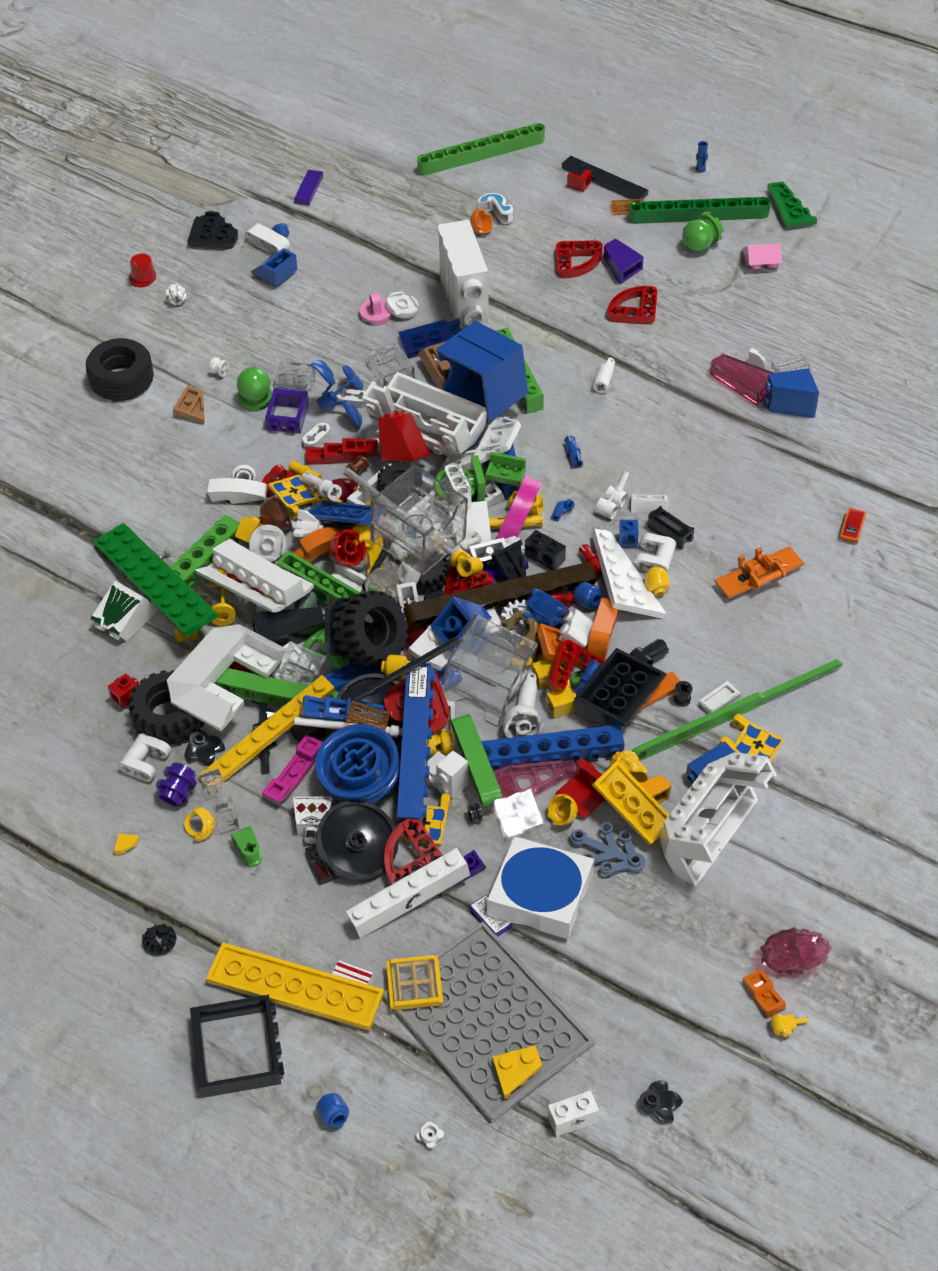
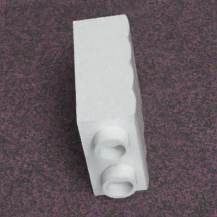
(463, 273)

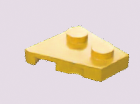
(516, 1067)

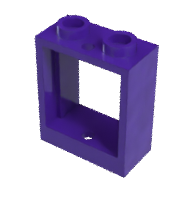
(287, 398)

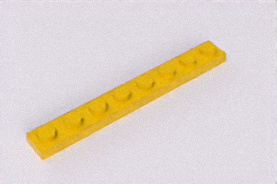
(268, 730)

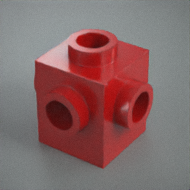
(121, 689)

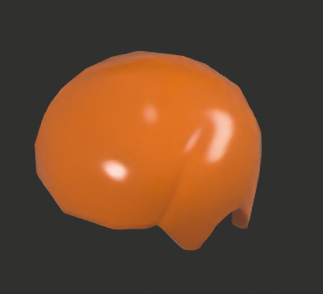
(481, 221)

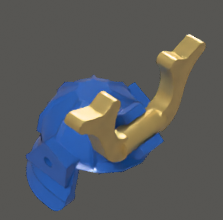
(540, 610)

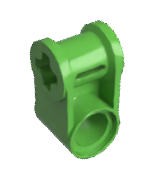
(247, 846)

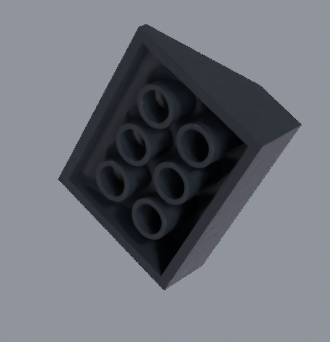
(617, 689)

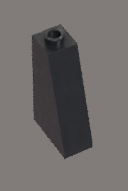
(288, 625)

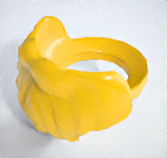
(207, 821)

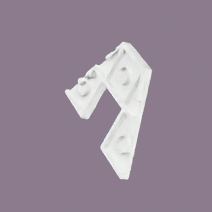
(497, 438)

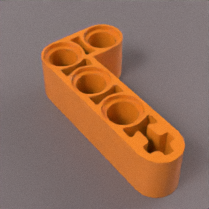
(602, 629)

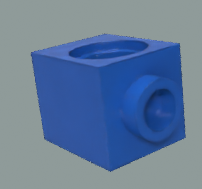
(628, 533)

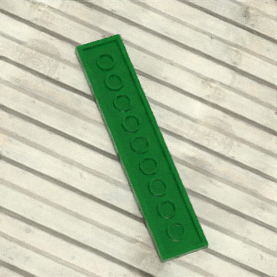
(155, 579)

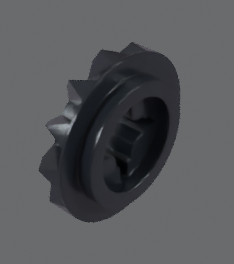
(152, 945)

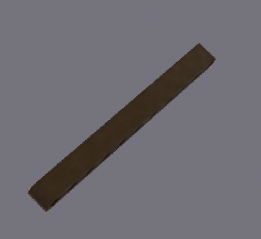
(502, 593)

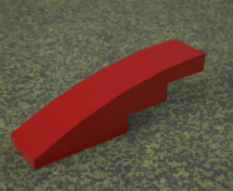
(341, 452)

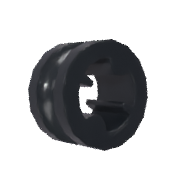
(474, 813)

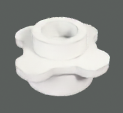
(430, 1127)

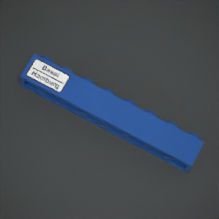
(414, 744)

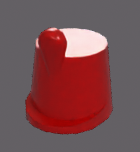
(142, 270)

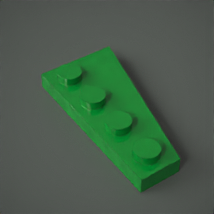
(789, 207)

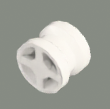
(218, 366)

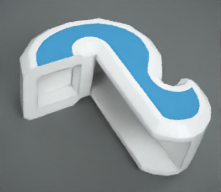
(498, 204)

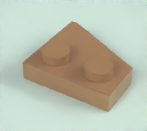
(191, 405)

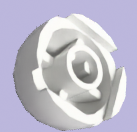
(522, 721)

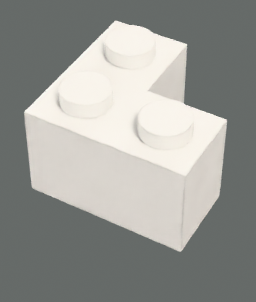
(448, 773)

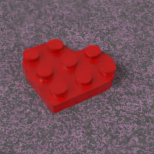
(395, 702)

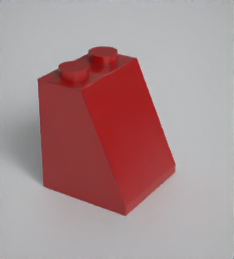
(400, 437)

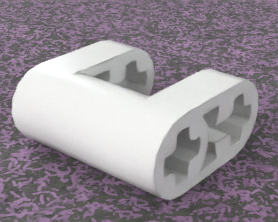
(663, 551)
(132, 761)

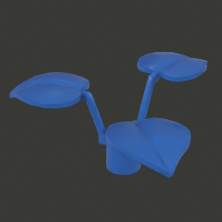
(329, 399)

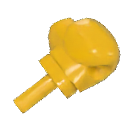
(785, 1023)

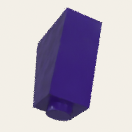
(622, 260)

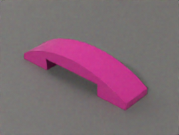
(519, 508)
(295, 771)

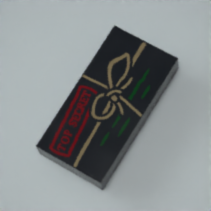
(321, 871)

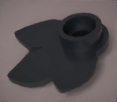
(204, 749)
(663, 1101)

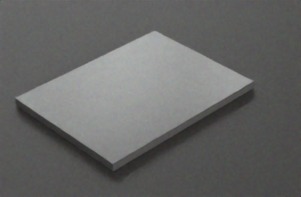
(488, 1011)

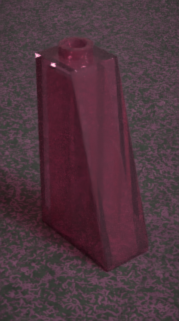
(741, 377)

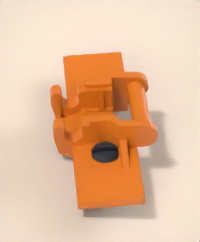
(758, 571)

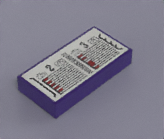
(479, 909)

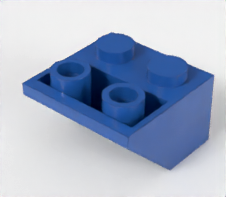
(277, 267)

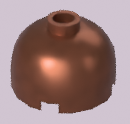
(274, 514)

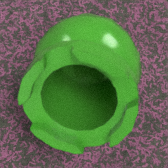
(702, 232)
(254, 389)

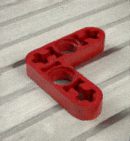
(461, 583)
(569, 659)

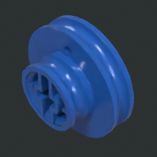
(360, 761)

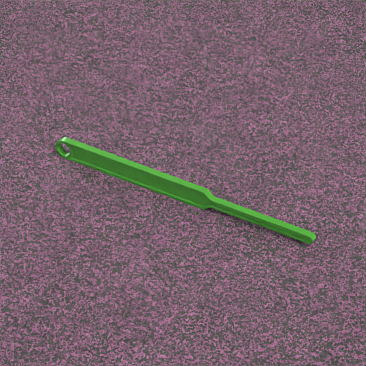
(727, 713)

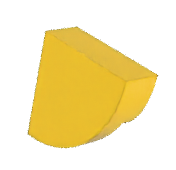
(125, 843)

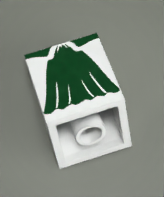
(122, 612)

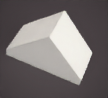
(406, 594)

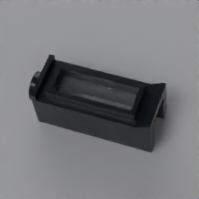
(669, 526)

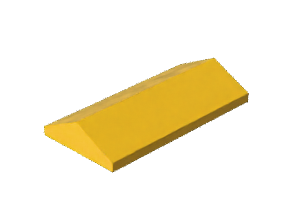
(632, 802)

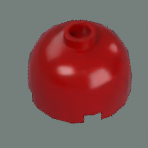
(344, 550)

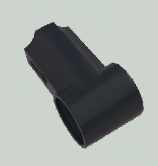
(651, 652)

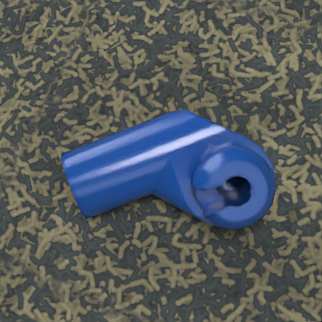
(562, 507)

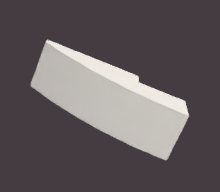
(236, 490)

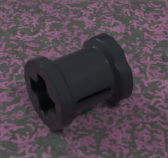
(682, 695)

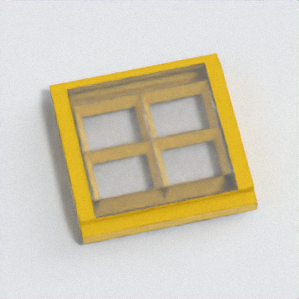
(414, 982)

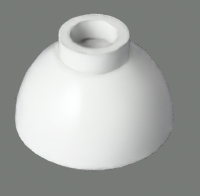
(244, 472)

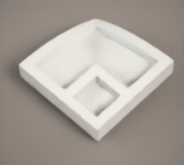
(426, 642)

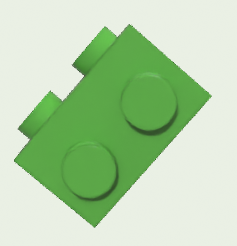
(506, 469)

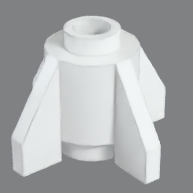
(306, 524)

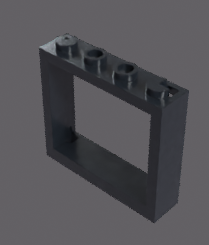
(228, 1010)

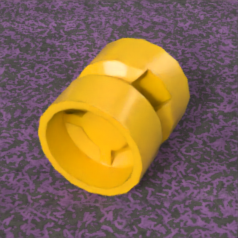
(445, 740)

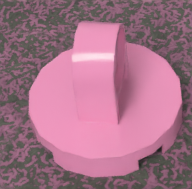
(374, 310)

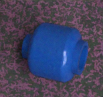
(587, 595)
(332, 1110)

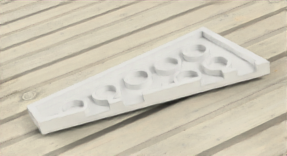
(623, 582)

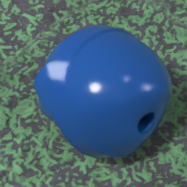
(281, 229)

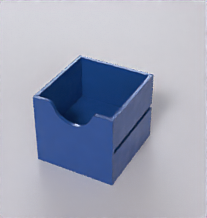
(485, 368)

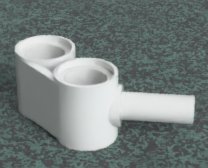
(613, 499)

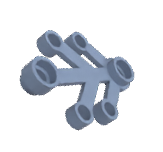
(610, 851)

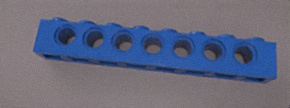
(546, 747)

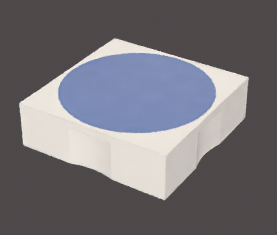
(540, 887)

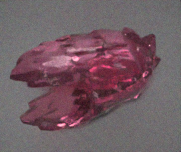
(794, 950)

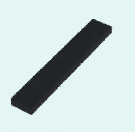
(605, 178)

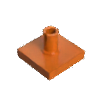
(549, 641)

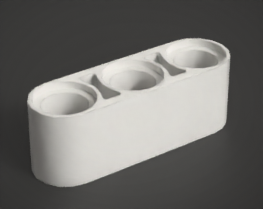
(266, 239)
(456, 480)

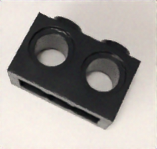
(545, 550)

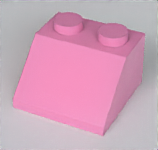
(762, 255)

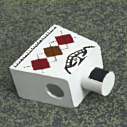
(309, 814)

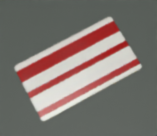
(352, 972)

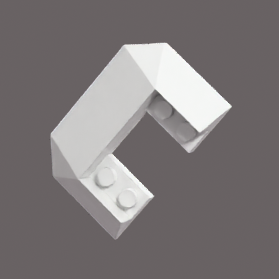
(193, 681)

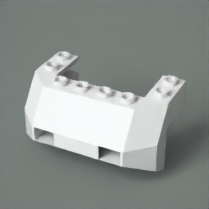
(448, 421)
(712, 813)

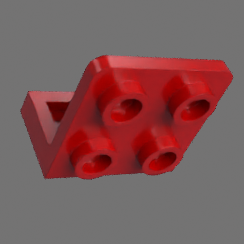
(581, 788)

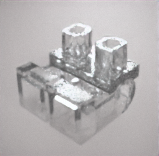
(516, 815)

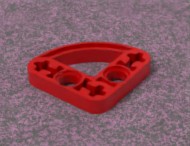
(563, 250)
(615, 311)
(399, 831)

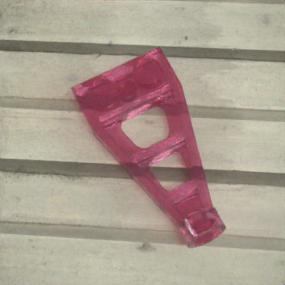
(509, 785)

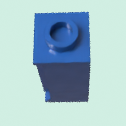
(696, 766)

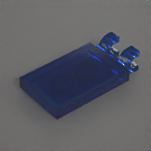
(427, 335)

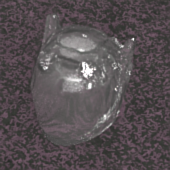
(383, 580)

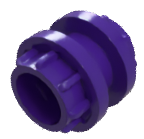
(177, 781)

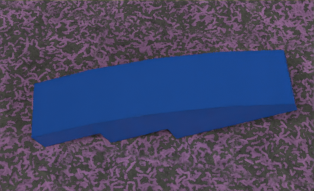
(332, 708)

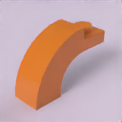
(316, 543)

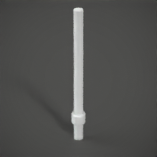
(393, 731)

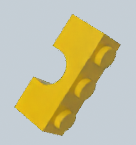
(559, 702)

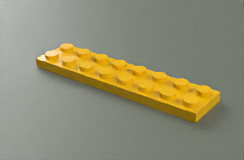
(296, 986)

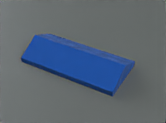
(342, 512)

